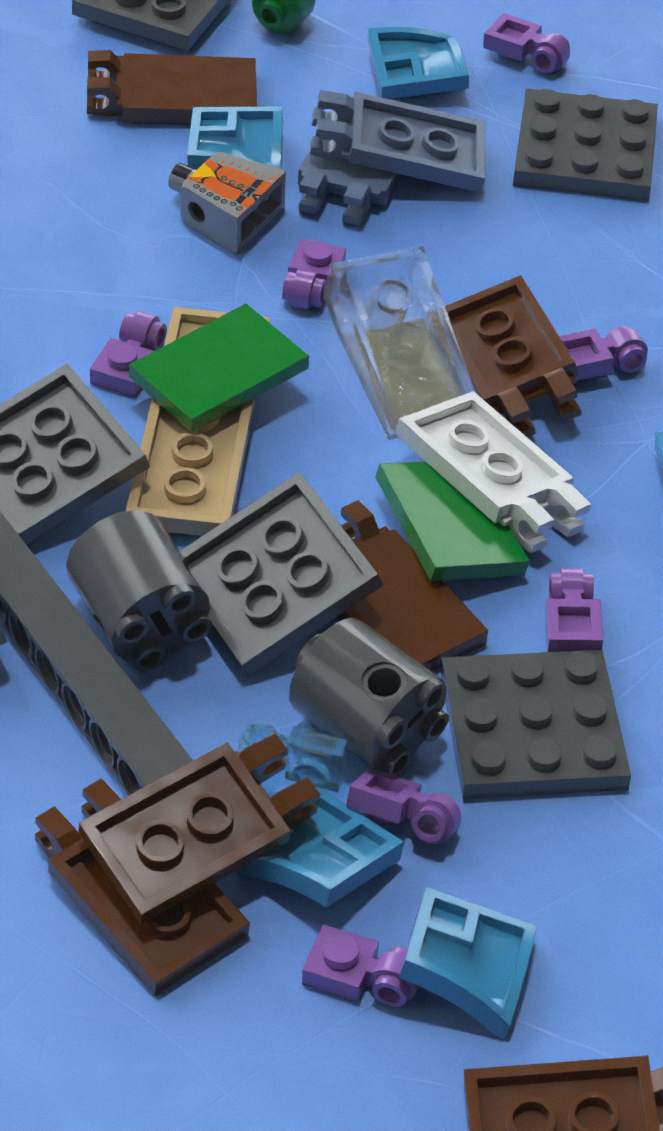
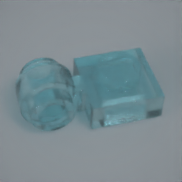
(309, 754)

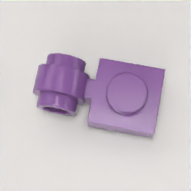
(518, 37)
(309, 273)
(138, 337)
(597, 355)
(572, 612)
(391, 799)
(348, 962)

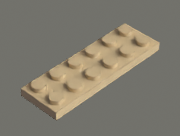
(191, 473)

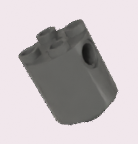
(138, 587)
(368, 694)

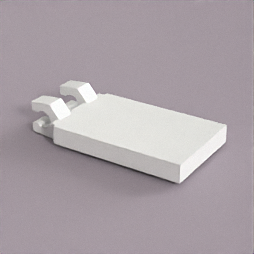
(496, 468)

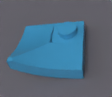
(416, 61)
(238, 131)
(328, 853)
(469, 957)

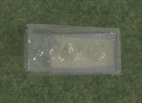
(396, 333)

